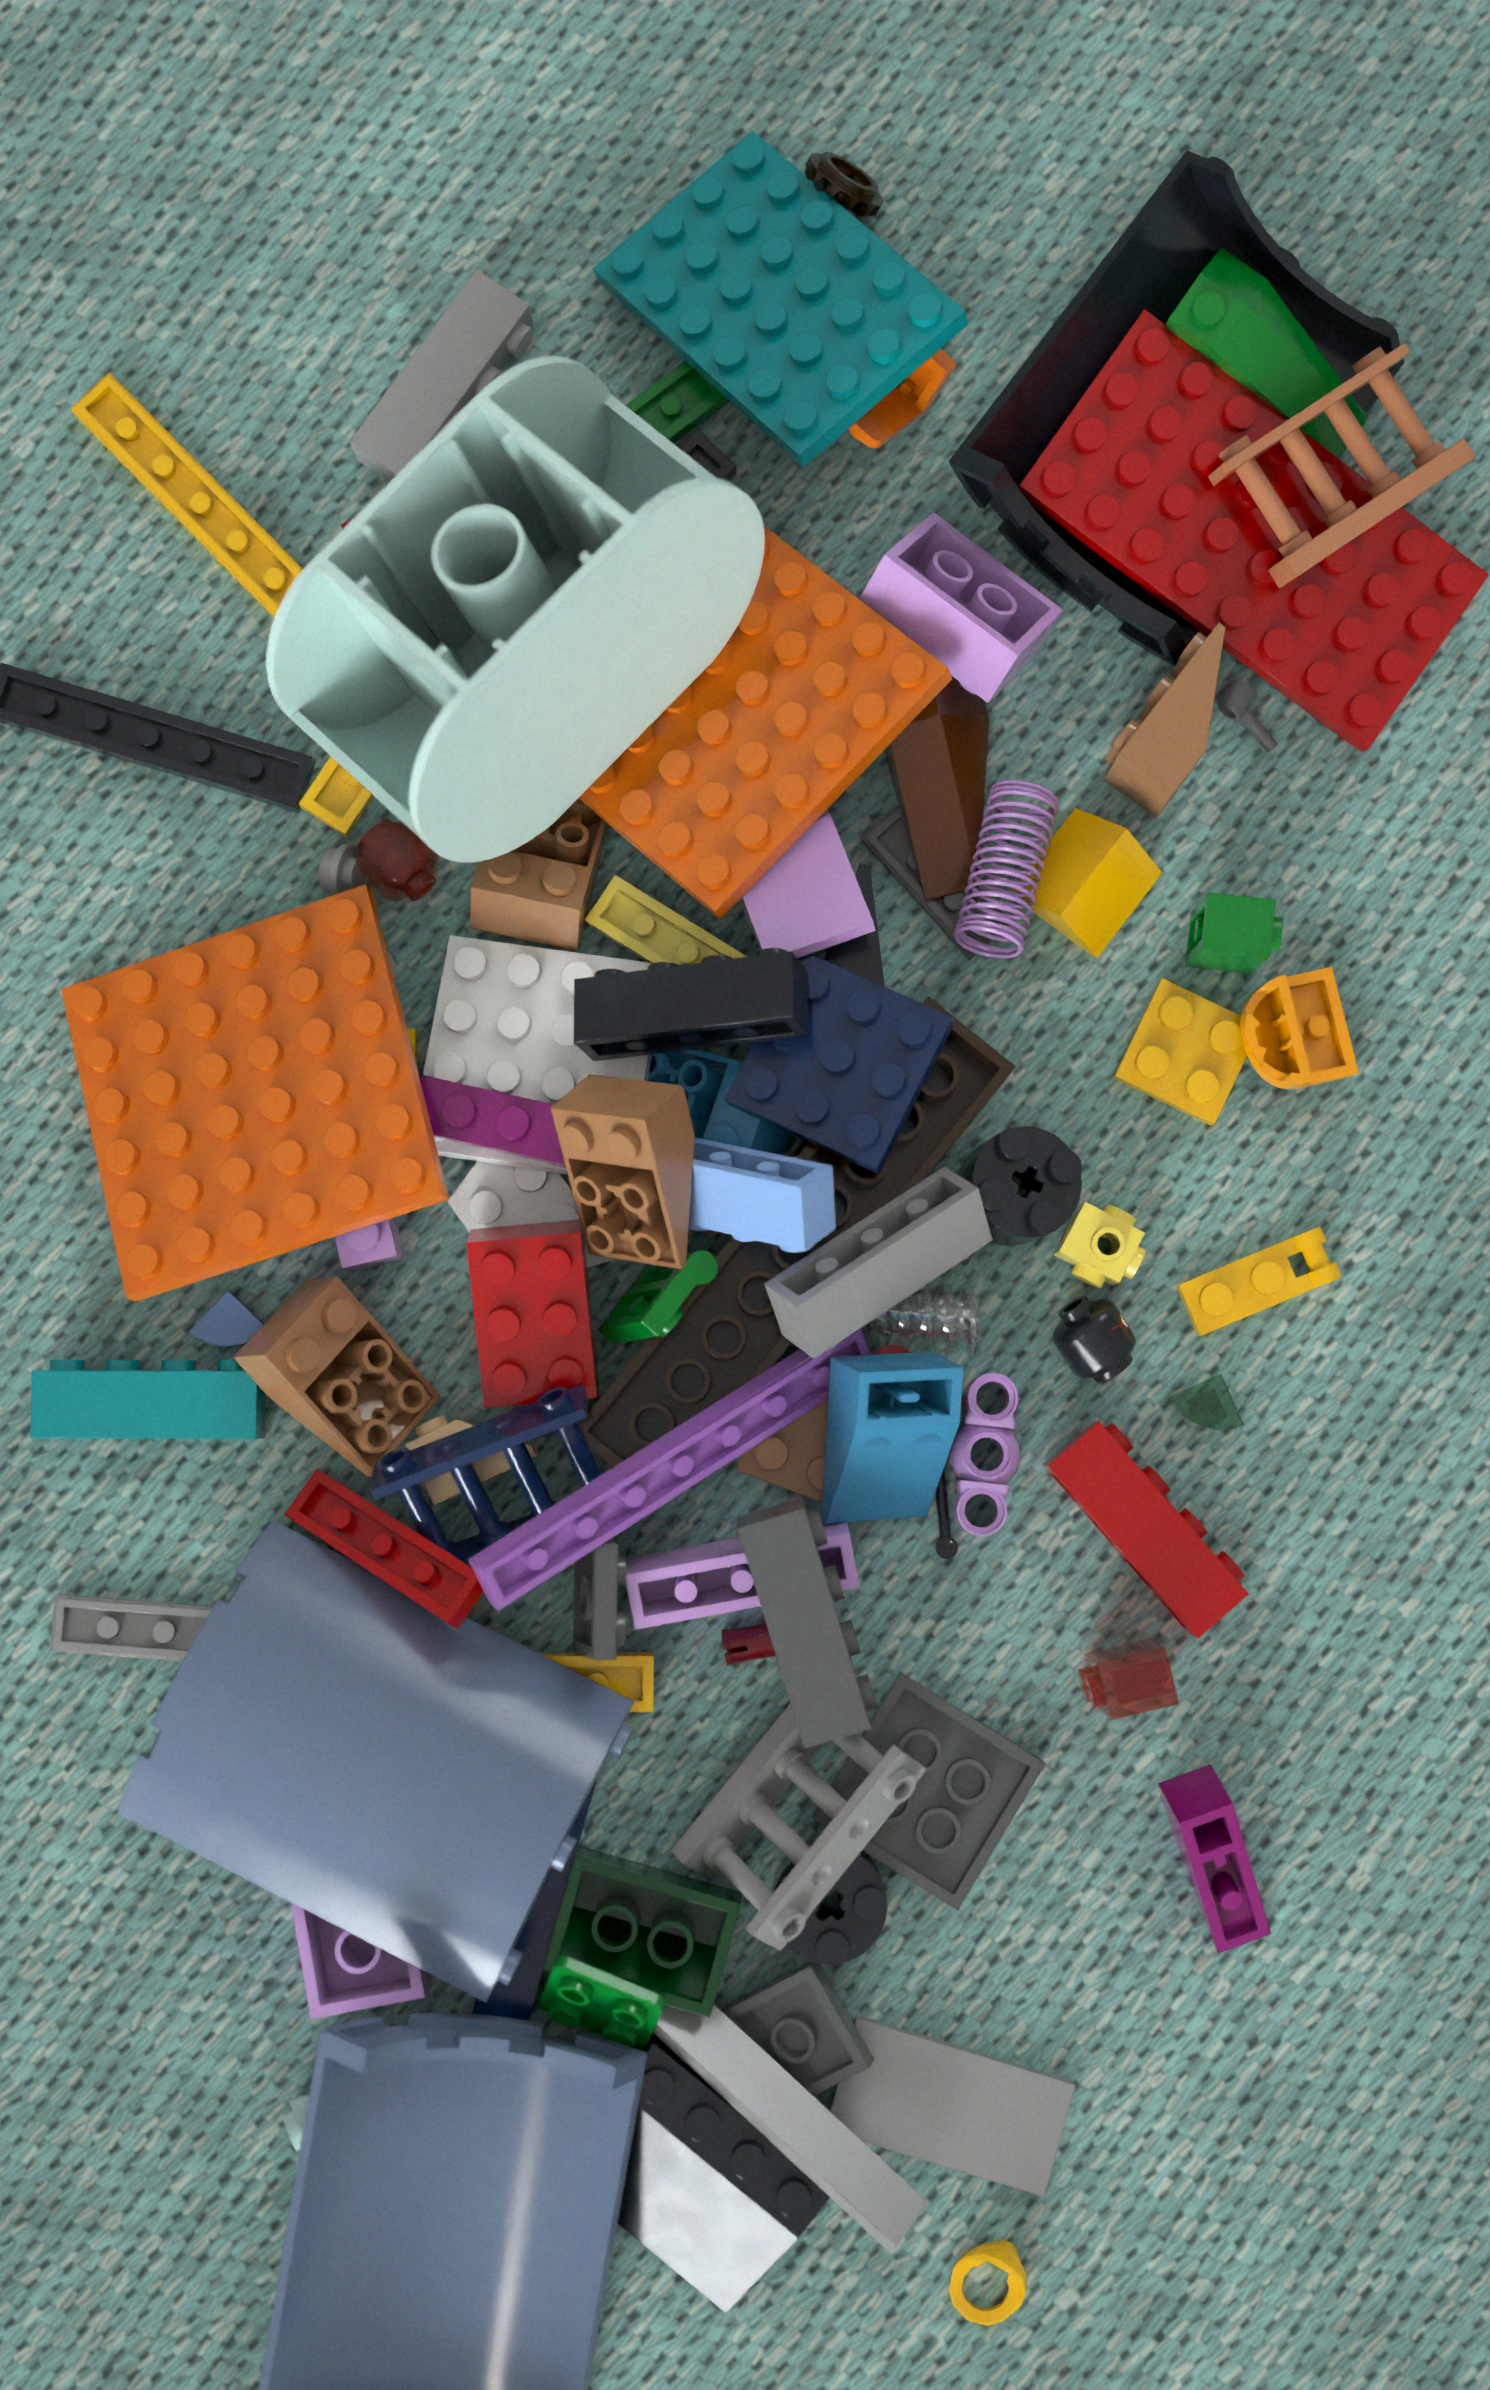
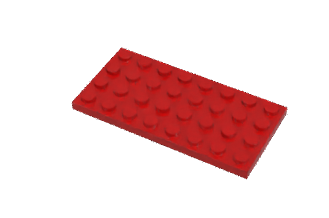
(1137, 491)

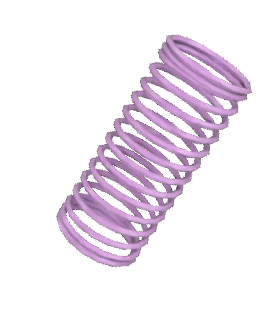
(979, 923)

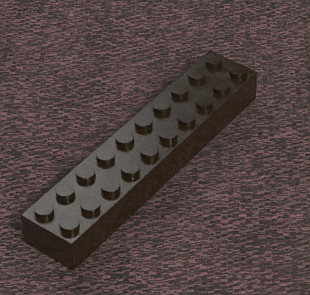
(730, 1324)

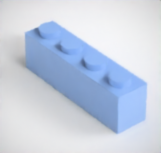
(761, 1196)

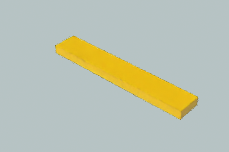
(188, 492)

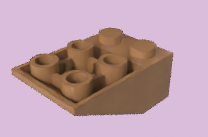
(1160, 753)
(544, 885)
(629, 1166)
(338, 1372)

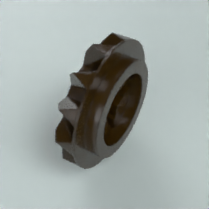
(844, 183)

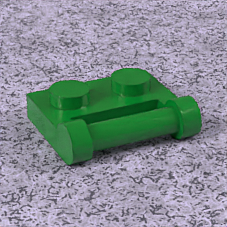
(654, 1299)

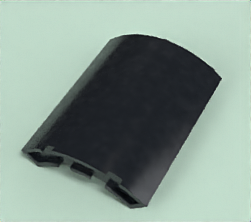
(1151, 270)

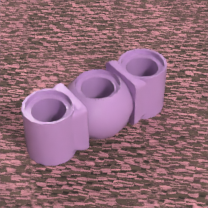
(991, 1481)

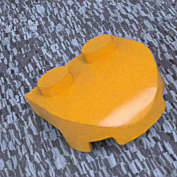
(1298, 1031)

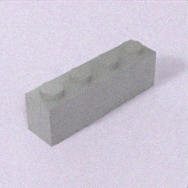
(444, 373)
(879, 1262)

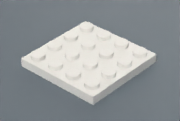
(510, 1029)

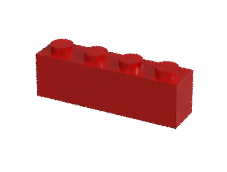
(1146, 1529)

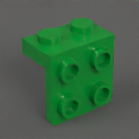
(601, 2002)

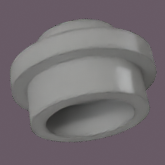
(340, 869)

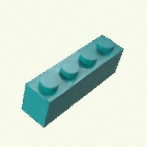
(146, 1403)

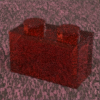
(1128, 1679)

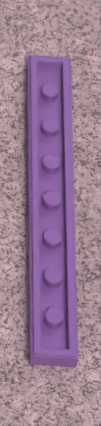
(656, 1474)

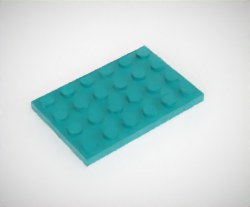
(780, 298)

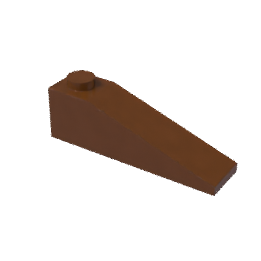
(941, 787)

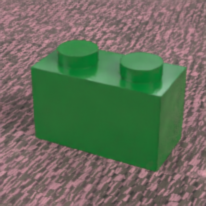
(1232, 933)

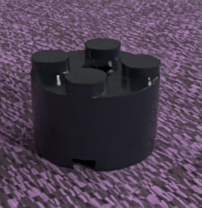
(1047, 1174)
(849, 1931)

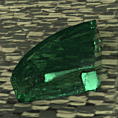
(1208, 1404)

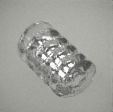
(931, 1319)

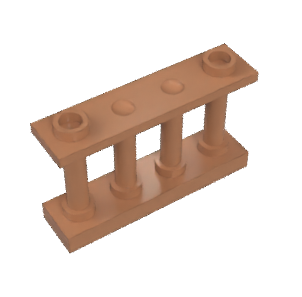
(1387, 489)

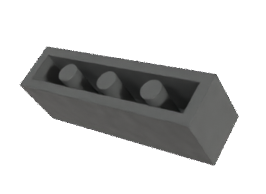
(804, 1622)

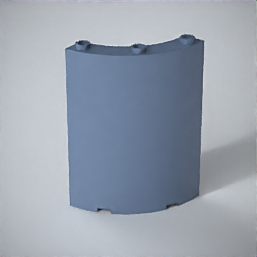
(375, 1760)
(452, 2207)

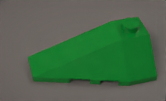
(1255, 339)

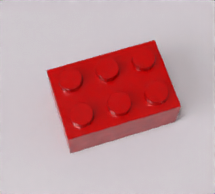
(532, 1311)

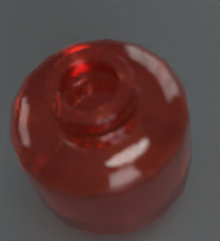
(397, 861)

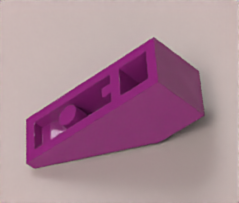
(1215, 1857)

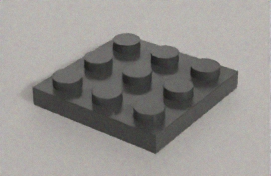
(959, 1803)

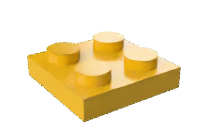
(1184, 1052)

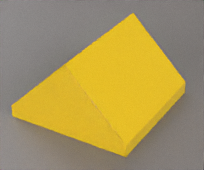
(1091, 880)

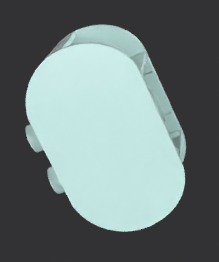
(514, 609)

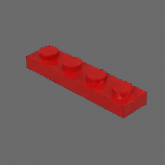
(386, 1548)

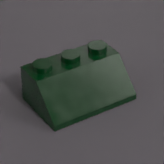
(647, 1927)

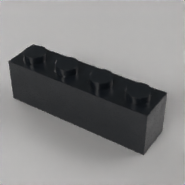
(691, 1005)

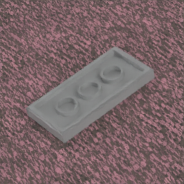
(955, 2107)

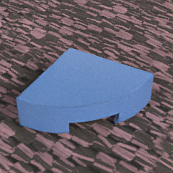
(227, 1323)

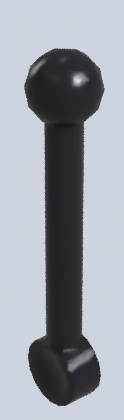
(945, 1546)

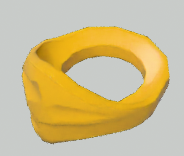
(1002, 2255)

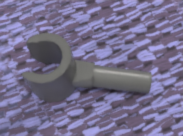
(1235, 703)

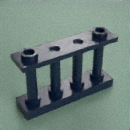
(405, 1469)

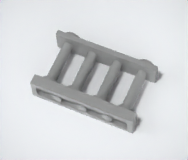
(748, 1803)

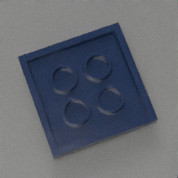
(853, 1073)

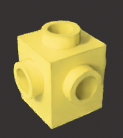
(1081, 1248)

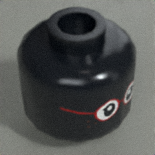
(1094, 1339)

